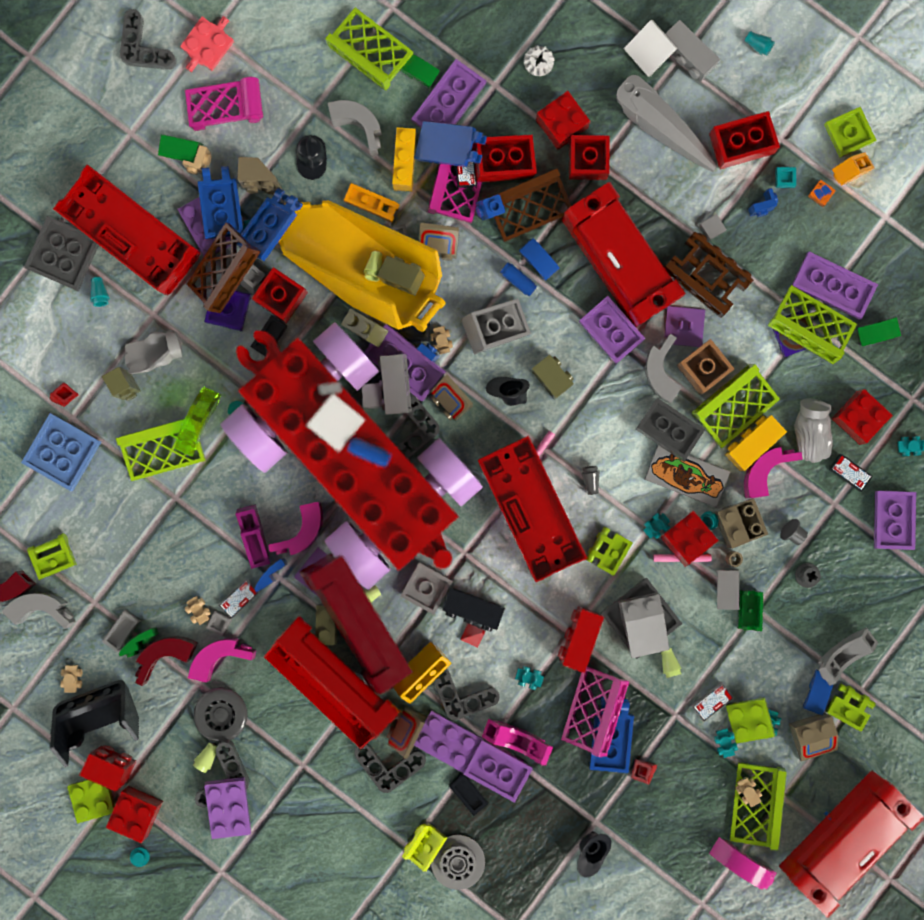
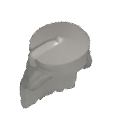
(152, 352)
(814, 430)

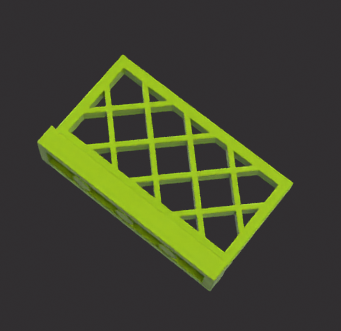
(357, 59)
(808, 339)
(729, 390)
(152, 434)
(775, 808)

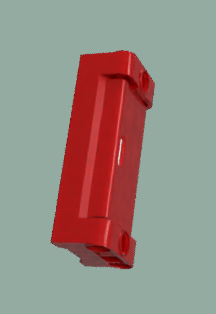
(127, 231)
(621, 255)
(532, 509)
(330, 684)
(850, 841)

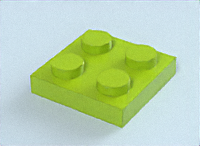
(850, 132)
(750, 720)
(90, 800)

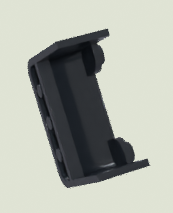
(90, 712)

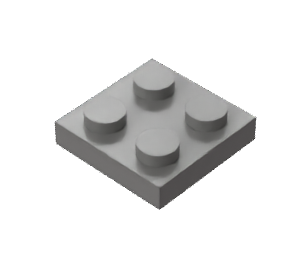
(426, 588)

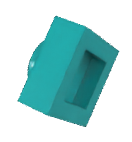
(785, 177)

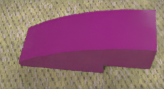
(253, 536)

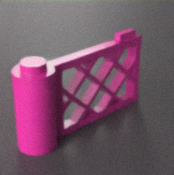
(247, 95)

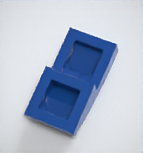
(539, 259)
(267, 578)
(818, 694)

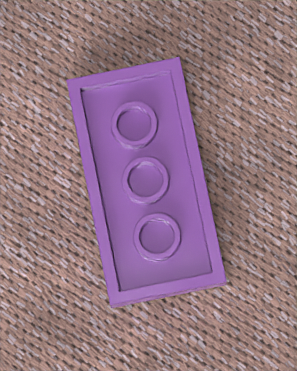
(450, 96)
(834, 285)
(422, 371)

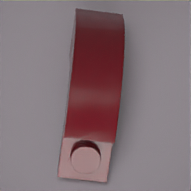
(16, 586)
(174, 646)

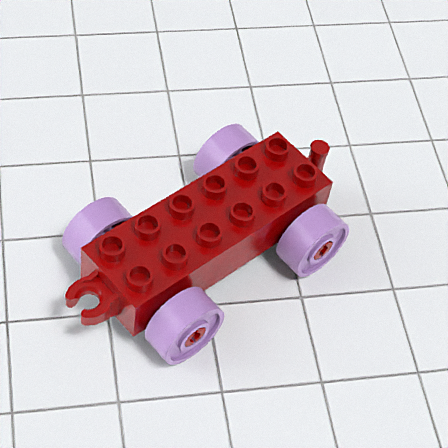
(392, 503)

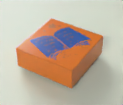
(821, 193)

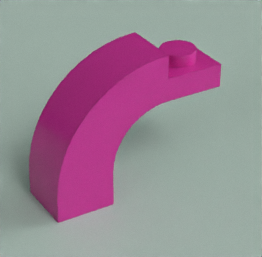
(756, 475)
(311, 526)
(204, 662)
(518, 740)
(742, 864)

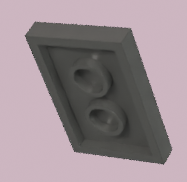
(670, 429)

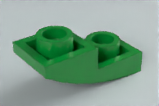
(420, 70)
(879, 331)
(135, 644)

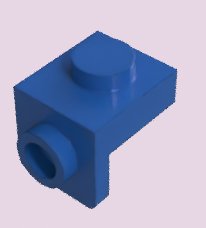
(490, 207)
(762, 208)
(429, 351)

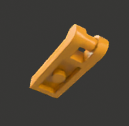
(371, 202)

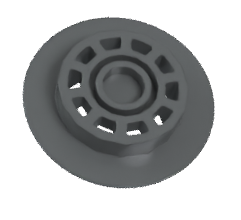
(220, 714)

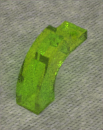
(196, 420)

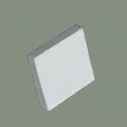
(650, 48)
(335, 422)

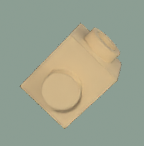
(202, 160)

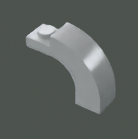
(353, 113)
(655, 374)
(24, 606)
(845, 653)

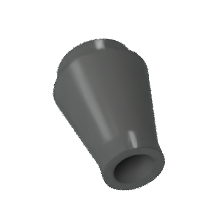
(591, 479)

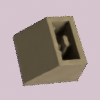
(256, 176)
(741, 523)

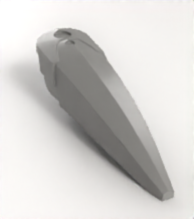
(660, 121)

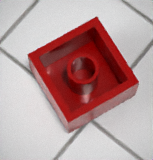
(562, 119)
(589, 157)
(279, 295)
(862, 417)
(689, 539)
(108, 767)
(134, 814)

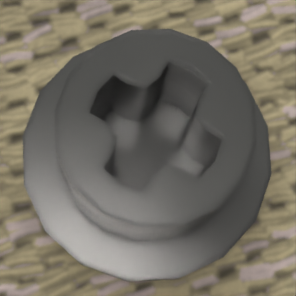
(794, 532)
(807, 575)

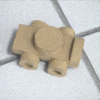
(440, 336)
(200, 613)
(70, 681)
(750, 794)

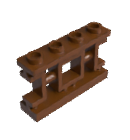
(697, 285)

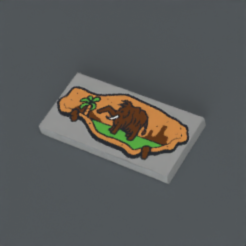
(690, 478)

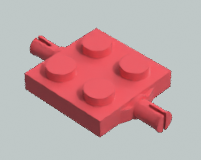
(207, 44)

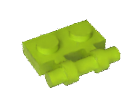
(614, 553)
(846, 712)

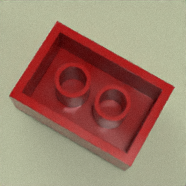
(744, 140)
(505, 158)
(580, 639)

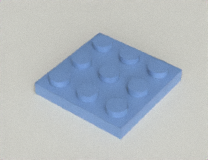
(61, 452)

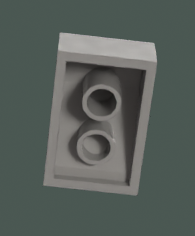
(495, 326)
(644, 624)

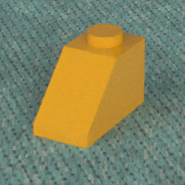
(852, 168)

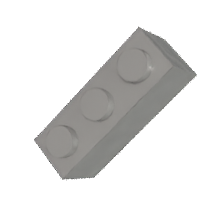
(692, 51)
(395, 384)

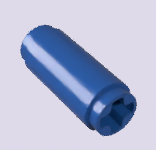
(518, 279)
(369, 452)

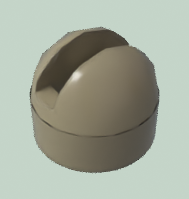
(739, 558)

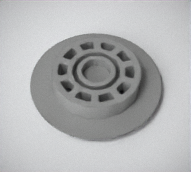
(459, 863)

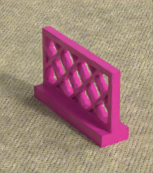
(438, 193)
(607, 720)

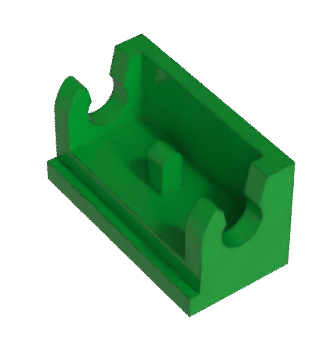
(178, 148)
(750, 610)

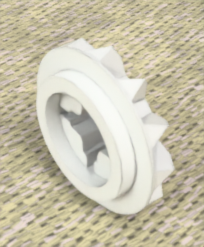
(542, 68)

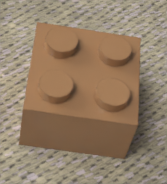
(705, 367)

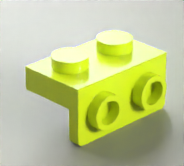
(424, 846)

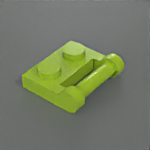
(54, 562)

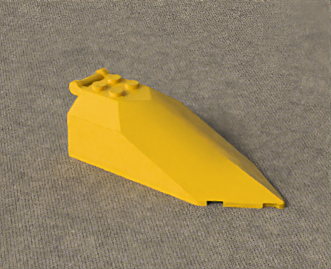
(335, 249)

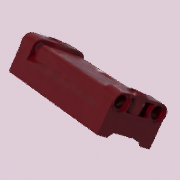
(357, 622)

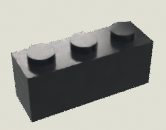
(473, 609)

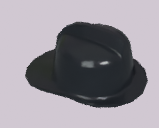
(311, 157)
(510, 390)
(593, 851)

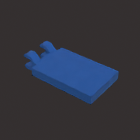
(448, 144)
(219, 203)
(271, 222)
(620, 747)

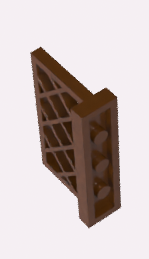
(527, 188)
(231, 276)

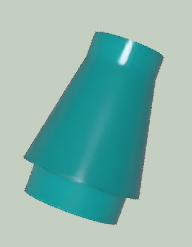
(760, 43)
(99, 294)

